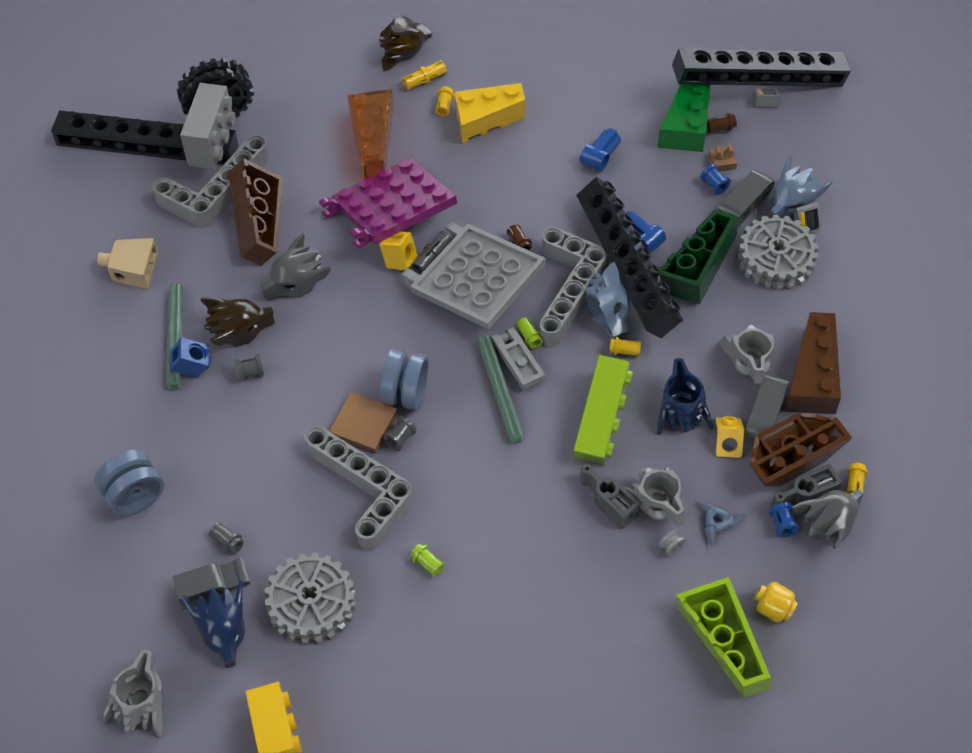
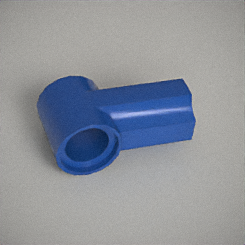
(599, 152)
(651, 235)

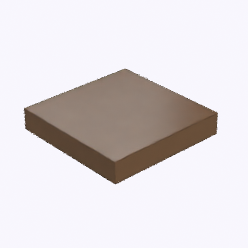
(363, 422)

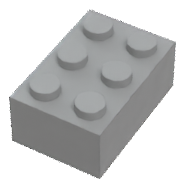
(207, 126)

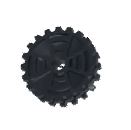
(217, 73)

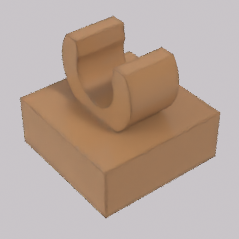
(723, 158)

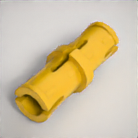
(424, 75)

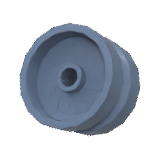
(404, 379)
(129, 483)

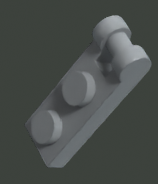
(518, 358)

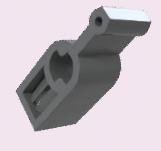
(810, 486)
(611, 497)
(202, 579)

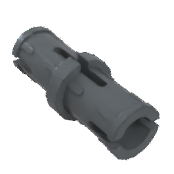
(431, 251)

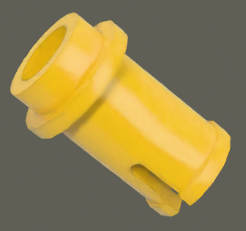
(445, 96)
(624, 347)
(857, 474)

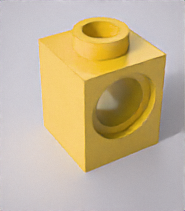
(399, 251)

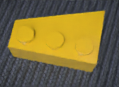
(487, 108)
(271, 720)

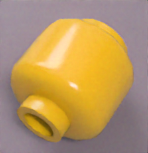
(775, 602)

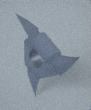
(711, 526)

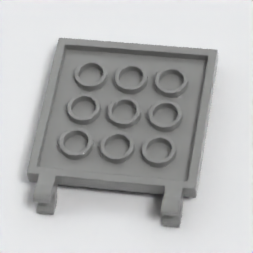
(476, 275)

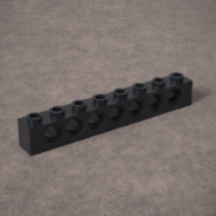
(760, 67)
(126, 135)
(624, 247)

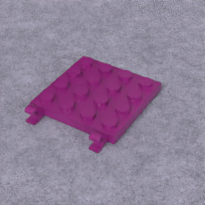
(390, 201)

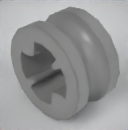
(672, 542)

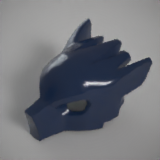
(683, 400)
(220, 622)

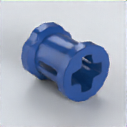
(715, 179)
(784, 519)

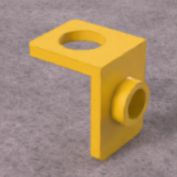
(729, 428)

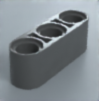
(747, 196)
(767, 405)

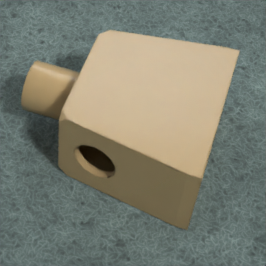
(131, 261)

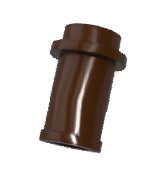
(722, 123)
(518, 237)

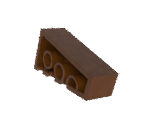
(256, 210)
(816, 374)

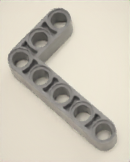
(216, 195)
(585, 260)
(364, 479)

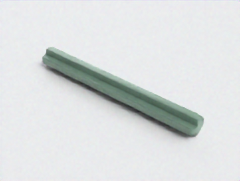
(175, 321)
(500, 389)

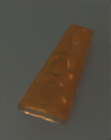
(371, 128)

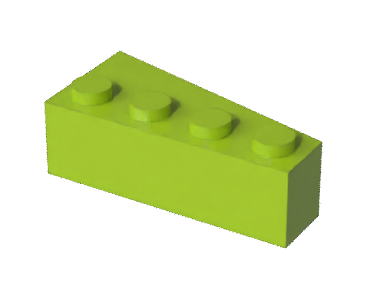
(602, 410)
(723, 628)

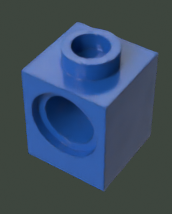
(189, 357)

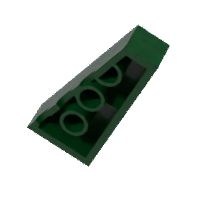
(700, 257)

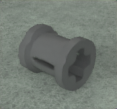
(249, 367)
(399, 433)

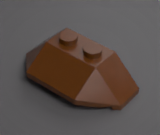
(796, 447)

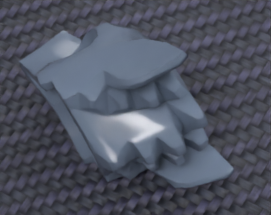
(795, 189)
(609, 302)

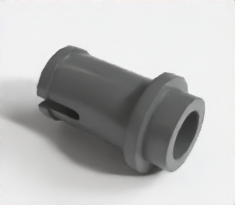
(231, 541)

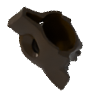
(402, 40)
(233, 318)

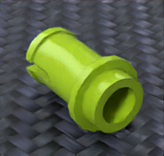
(529, 333)
(427, 559)

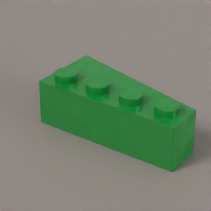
(686, 119)

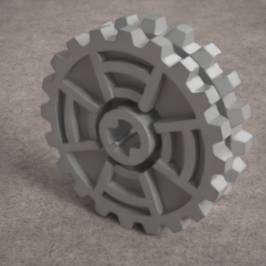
(777, 252)
(292, 601)

